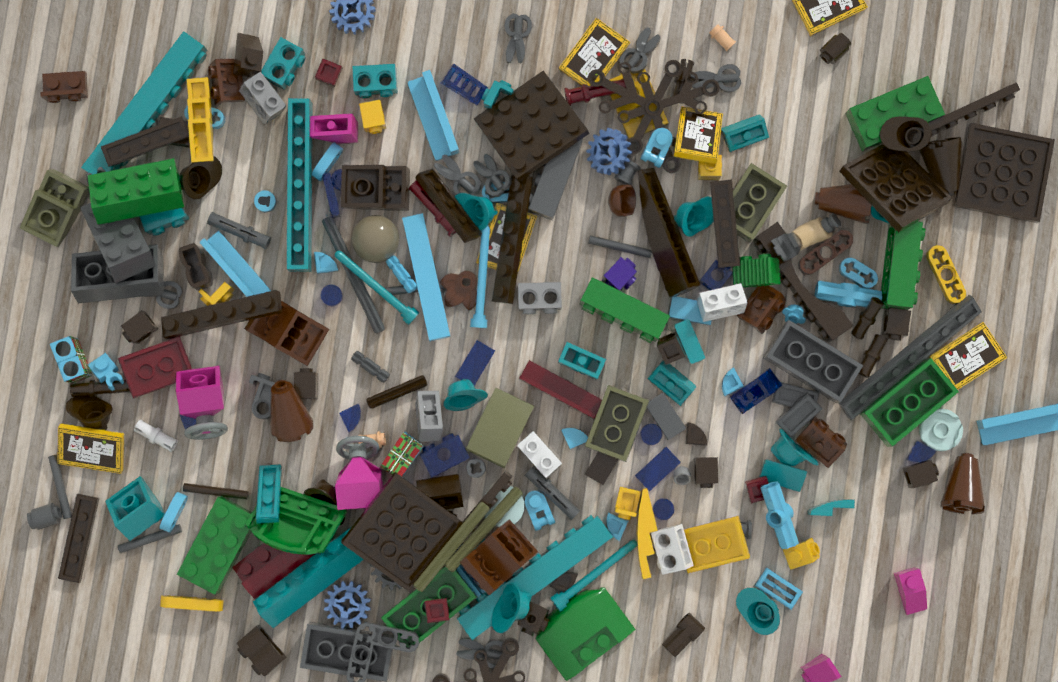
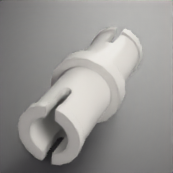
(155, 435)

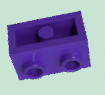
(620, 274)

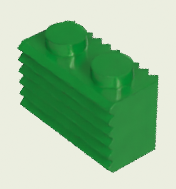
(757, 272)

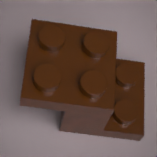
(290, 333)
(498, 557)

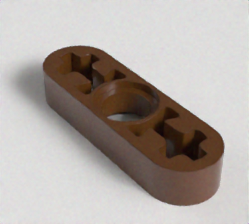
(816, 266)

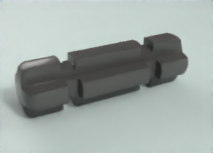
(370, 366)

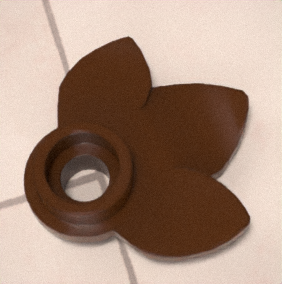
(458, 292)

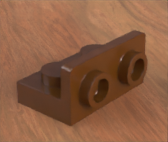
(224, 83)
(64, 86)
(763, 307)
(822, 442)

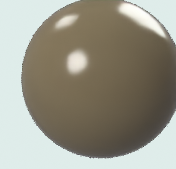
(375, 238)

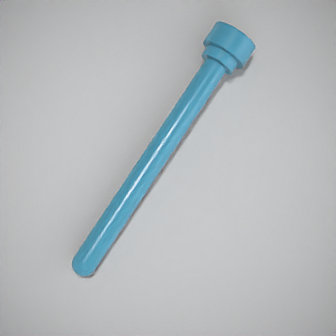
(479, 319)

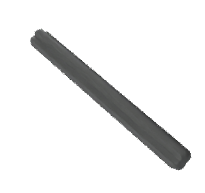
(357, 284)

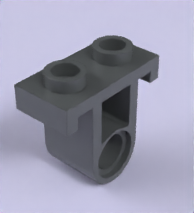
(262, 395)

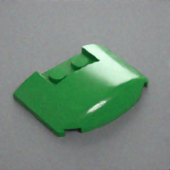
(303, 524)
(583, 631)

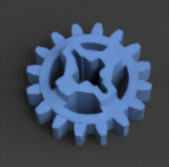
(346, 17)
(602, 149)
(349, 594)

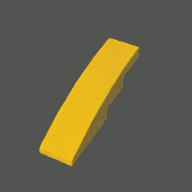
(200, 120)
(645, 525)

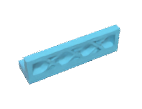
(234, 265)

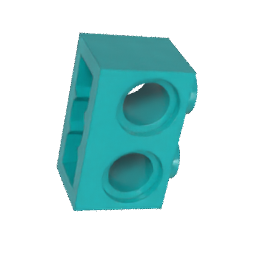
(277, 61)
(375, 74)

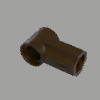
(687, 630)

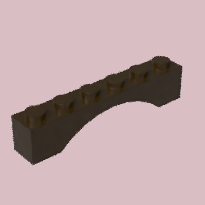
(829, 319)

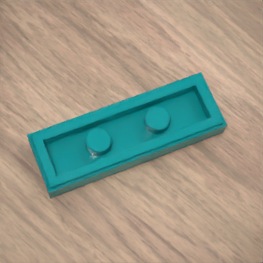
(268, 493)

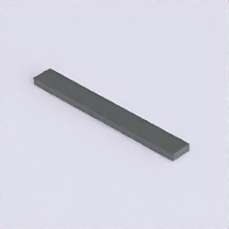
(910, 357)

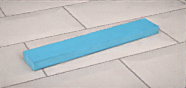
(426, 277)

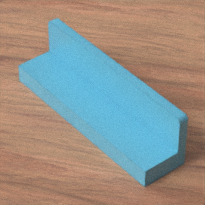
(433, 116)
(1018, 424)

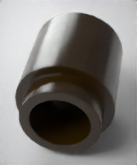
(835, 49)

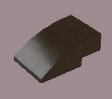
(375, 187)

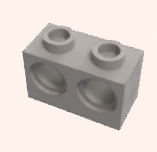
(262, 98)
(539, 290)
(428, 416)

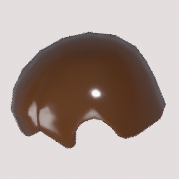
(622, 200)

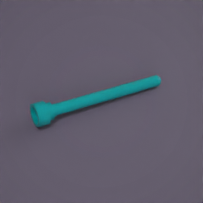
(406, 312)
(561, 599)

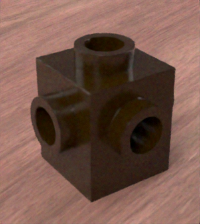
(540, 623)

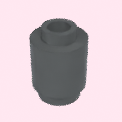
(44, 516)

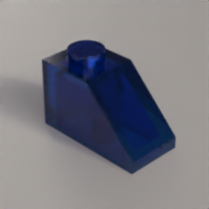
(756, 391)

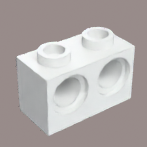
(722, 302)
(539, 454)
(677, 548)

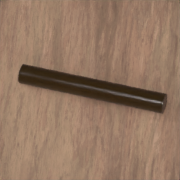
(217, 491)

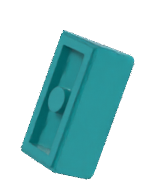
(745, 132)
(689, 341)
(672, 382)
(785, 475)

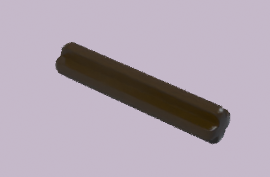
(396, 392)

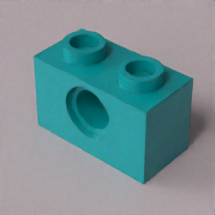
(581, 361)

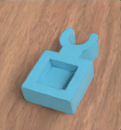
(106, 370)

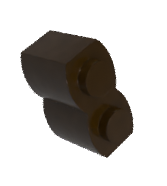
(195, 262)
(261, 651)

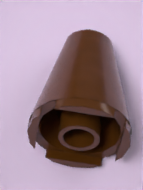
(844, 202)
(288, 413)
(964, 487)

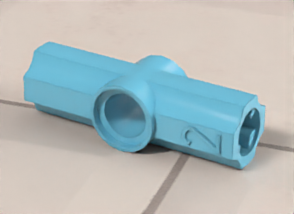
(845, 294)
(779, 515)

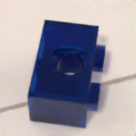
(457, 455)

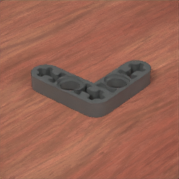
(376, 639)

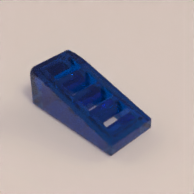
(460, 90)

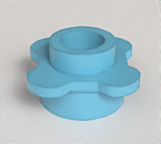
(794, 313)

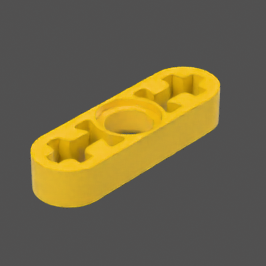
(937, 272)
(191, 603)

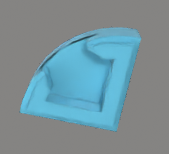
(324, 263)
(731, 382)
(574, 437)
(616, 525)

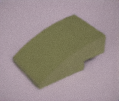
(54, 207)
(499, 427)

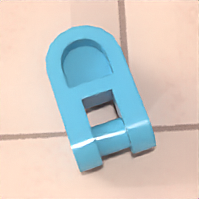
(661, 139)
(534, 503)

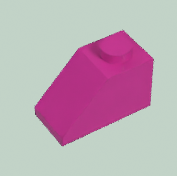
(334, 128)
(911, 590)
(820, 670)

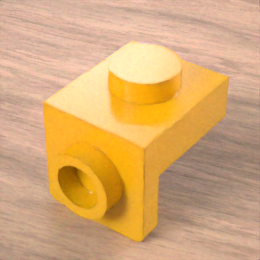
(221, 295)
(627, 503)
(802, 553)

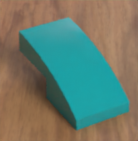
(826, 508)

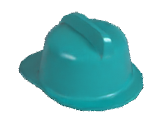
(478, 208)
(695, 216)
(463, 395)
(789, 452)
(510, 607)
(758, 610)

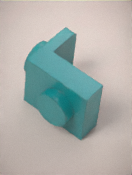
(490, 95)

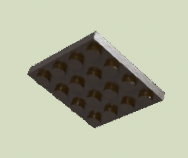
(531, 126)
(1004, 173)
(895, 186)
(401, 531)

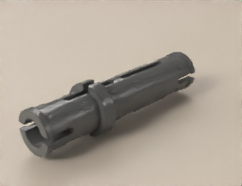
(260, 240)
(553, 493)

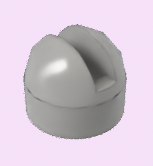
(682, 475)

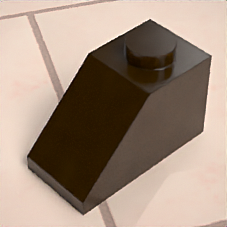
(247, 55)

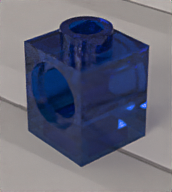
(707, 280)

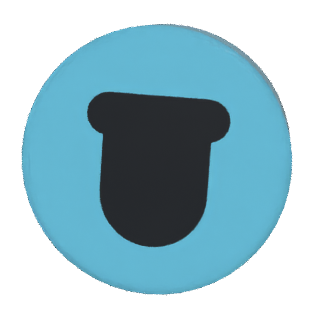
(265, 201)

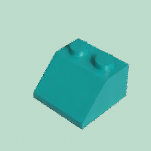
(134, 508)

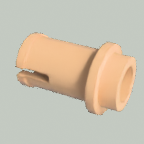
(722, 37)
(379, 437)

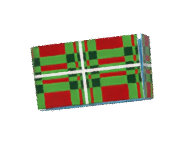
(80, 360)
(402, 455)

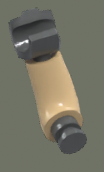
(805, 235)

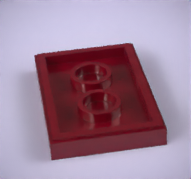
(154, 367)

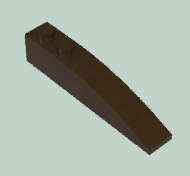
(664, 237)

